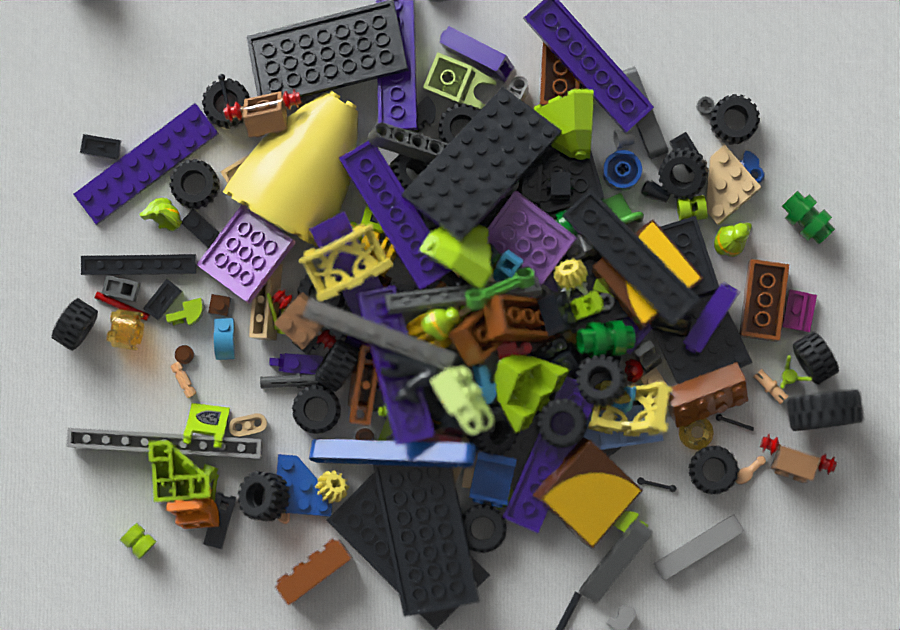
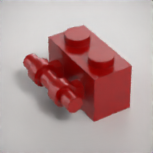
(509, 348)

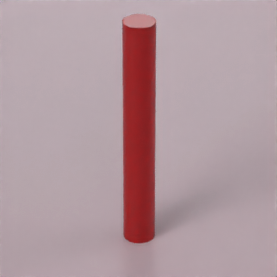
(118, 304)

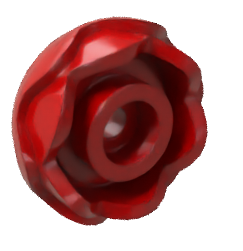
(633, 370)

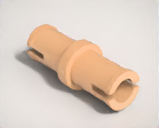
(771, 386)

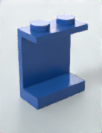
(492, 479)

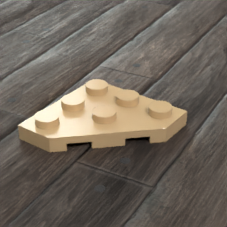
(728, 185)

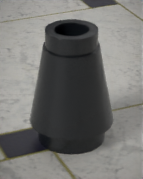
(654, 191)

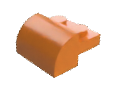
(195, 513)

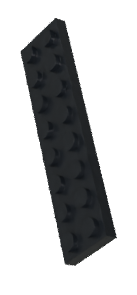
(631, 258)

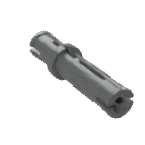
(288, 381)

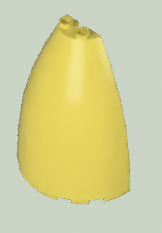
(298, 173)

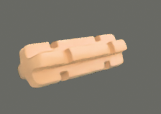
(183, 379)

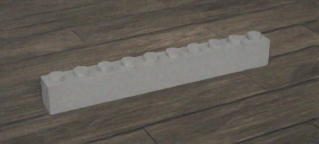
(139, 442)

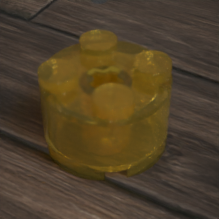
(125, 329)

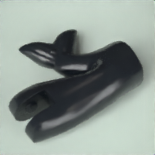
(405, 367)

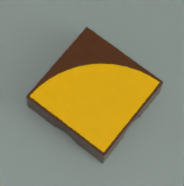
(632, 303)
(587, 492)

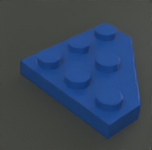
(302, 488)

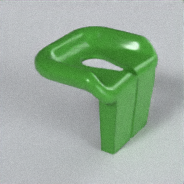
(621, 209)

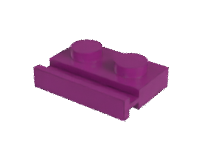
(799, 311)

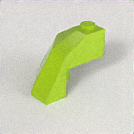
(574, 117)
(466, 258)
(524, 387)
(175, 475)

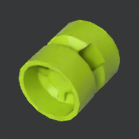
(684, 208)
(138, 540)

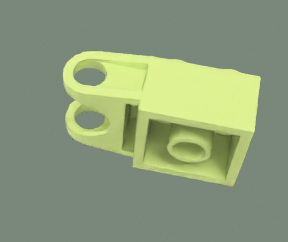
(462, 86)
(463, 398)

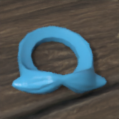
(626, 407)

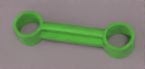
(523, 278)

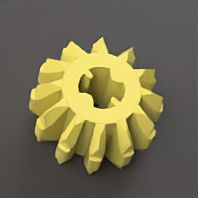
(570, 274)
(332, 486)

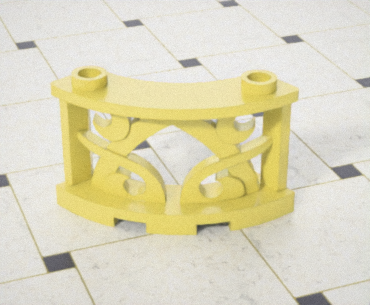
(334, 287)
(654, 422)

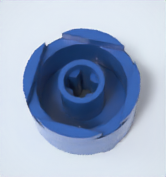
(631, 165)

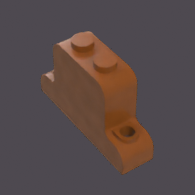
(362, 388)

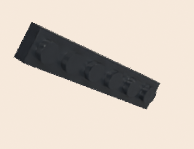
(139, 264)

